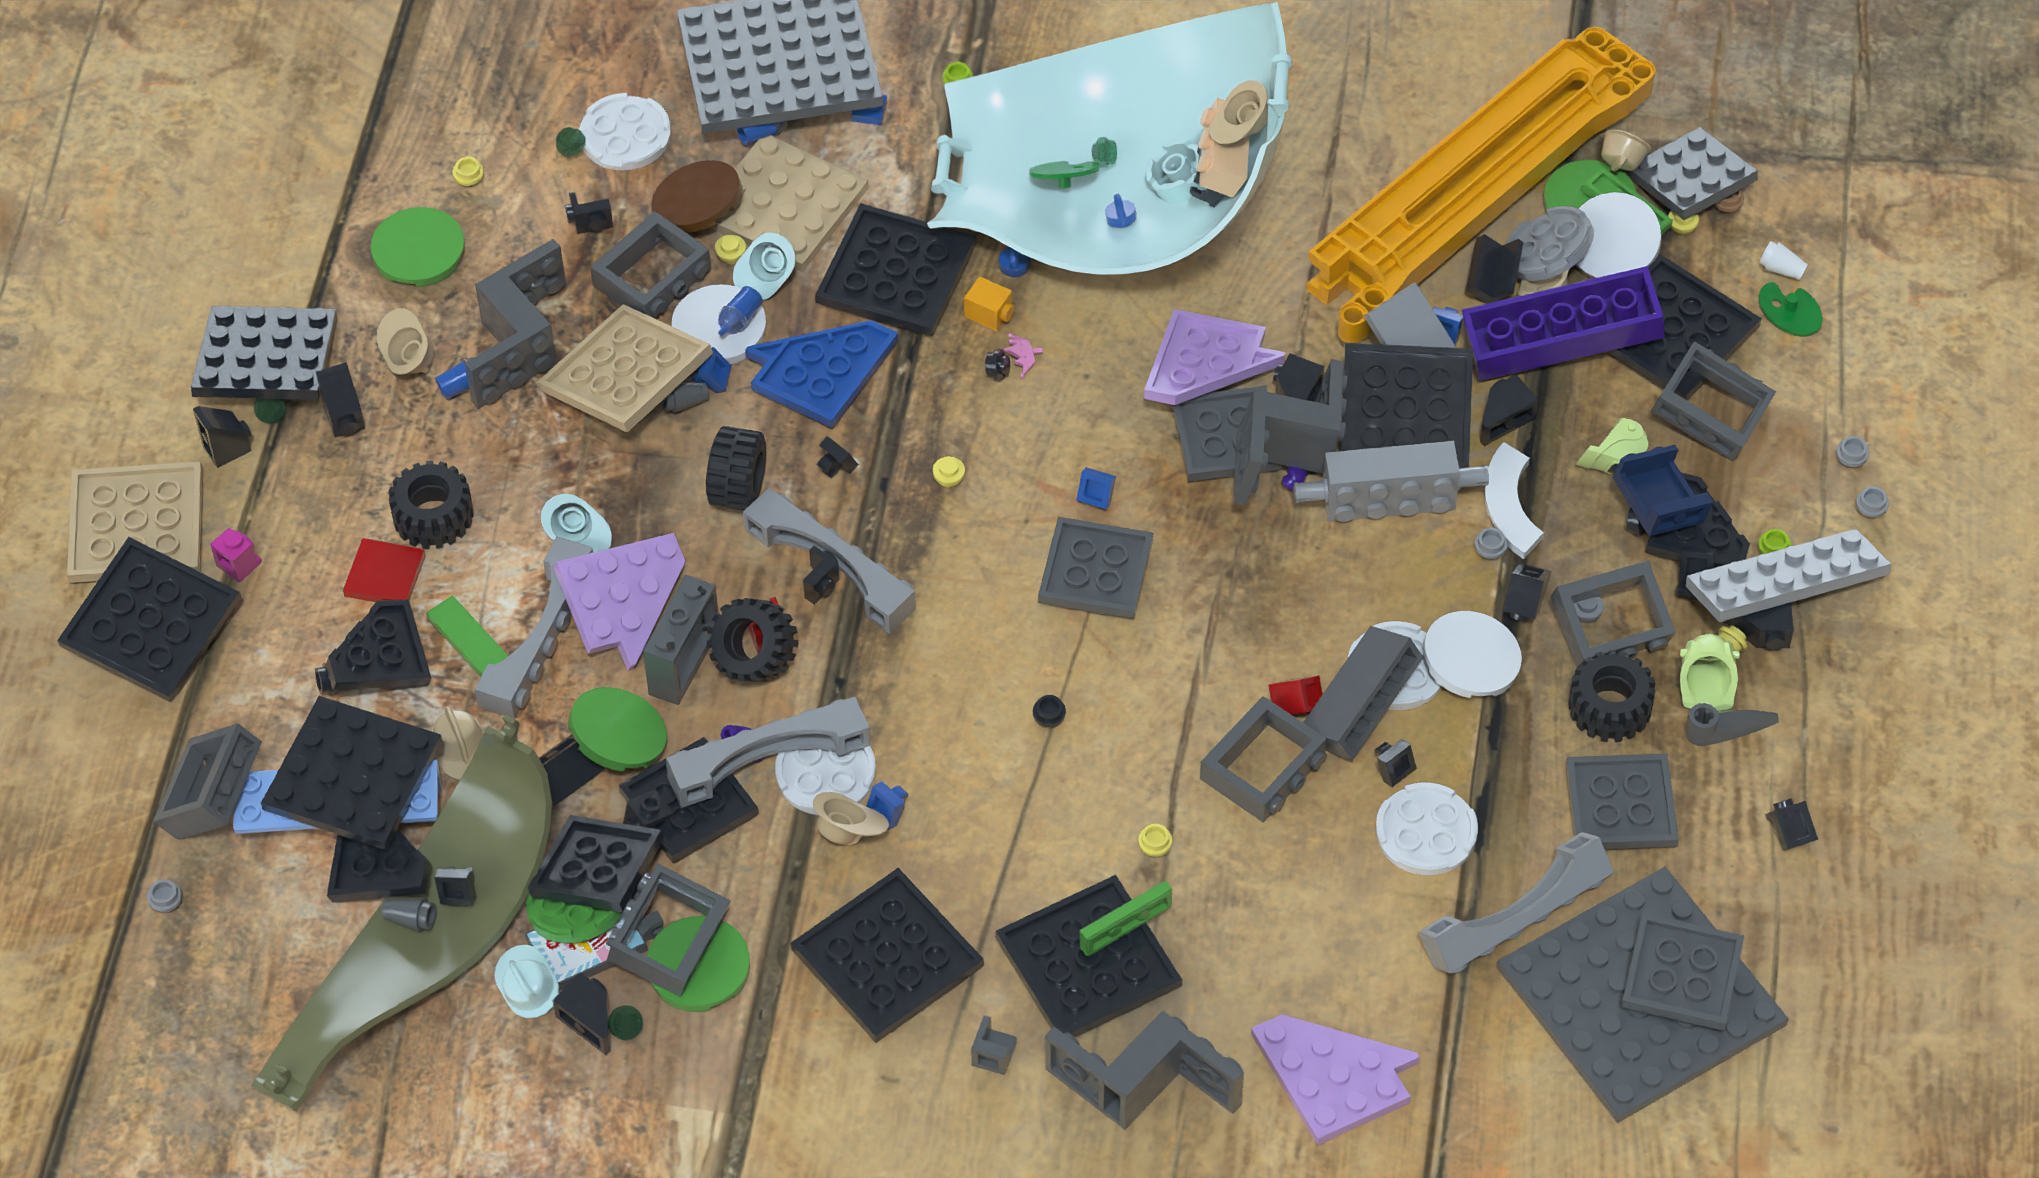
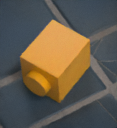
(988, 304)

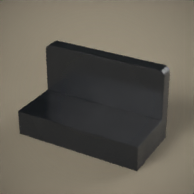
(1494, 268)
(567, 768)

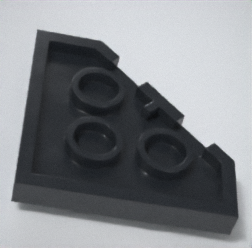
(1714, 533)
(380, 651)
(371, 872)

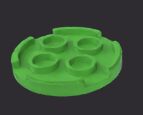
(1566, 183)
(417, 246)
(617, 728)
(568, 921)
(720, 972)

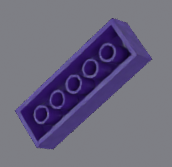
(1563, 323)

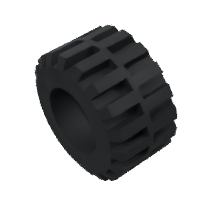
(735, 468)
(428, 484)
(728, 636)
(1606, 717)

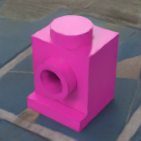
(235, 554)

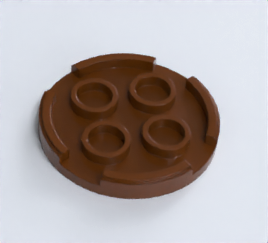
(698, 194)

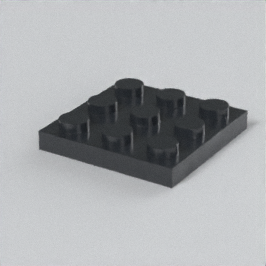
(696, 823)
(595, 863)

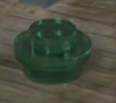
(570, 141)
(1104, 152)
(269, 410)
(625, 1022)

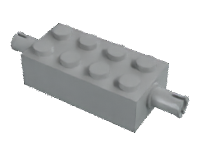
(1390, 481)

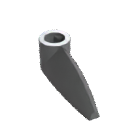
(1710, 726)

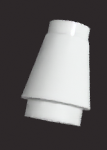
(1782, 261)

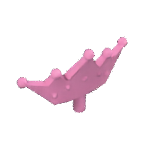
(1023, 350)

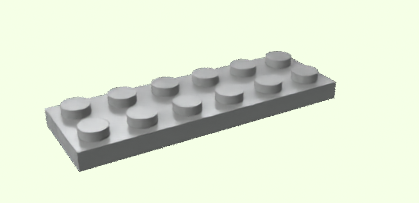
(1788, 575)

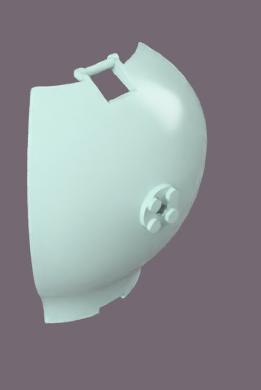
(1134, 91)

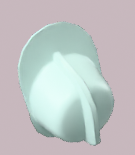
(765, 264)
(576, 521)
(526, 981)

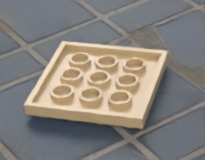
(791, 196)
(625, 368)
(146, 502)

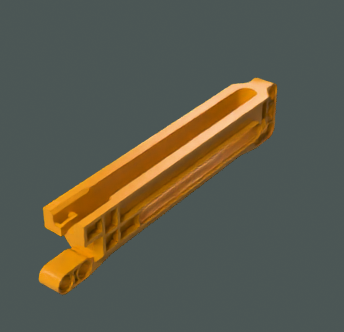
(1477, 173)

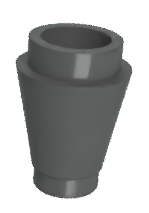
(685, 396)
(411, 913)

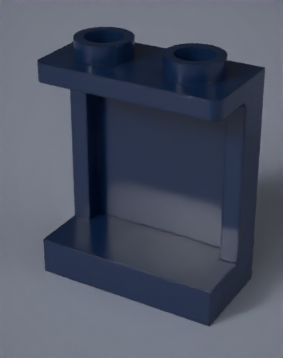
(1660, 491)

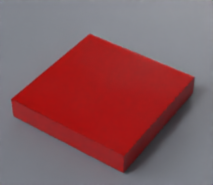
(383, 571)

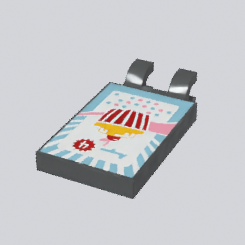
(591, 955)

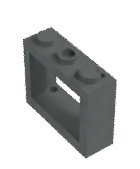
(632, 248)
(1700, 423)
(1604, 583)
(679, 640)
(199, 790)
(1259, 804)
(685, 891)

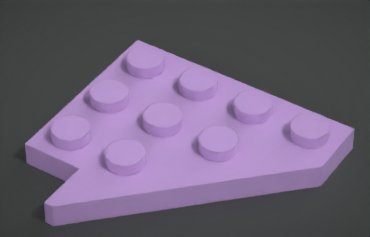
(1205, 355)
(620, 593)
(1333, 1075)

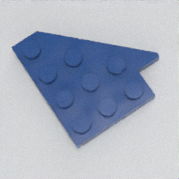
(821, 369)

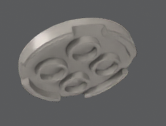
(1552, 242)

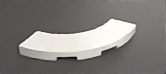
(1503, 501)

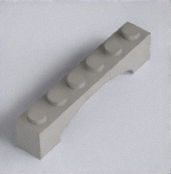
(777, 521)
(507, 684)
(831, 727)
(1577, 867)

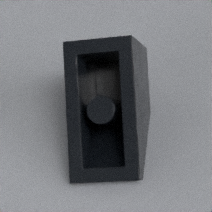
(1298, 378)
(340, 400)
(1507, 409)
(222, 434)
(1526, 591)
(1768, 627)
(585, 1010)

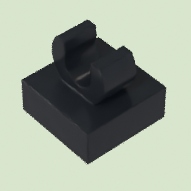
(835, 458)
(1395, 761)
(455, 886)

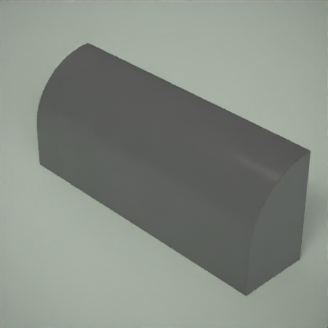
(1363, 690)

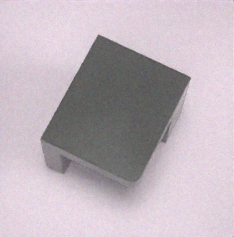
(992, 1048)

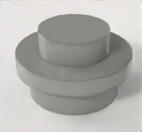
(1852, 451)
(1872, 502)
(1491, 543)
(1589, 609)
(164, 896)

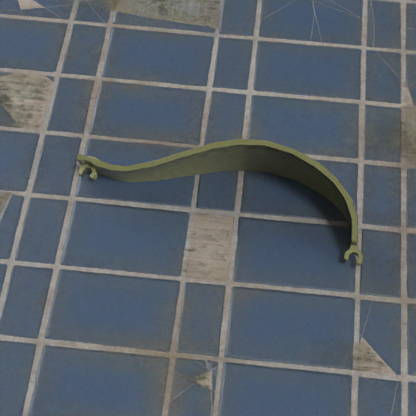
(490, 823)

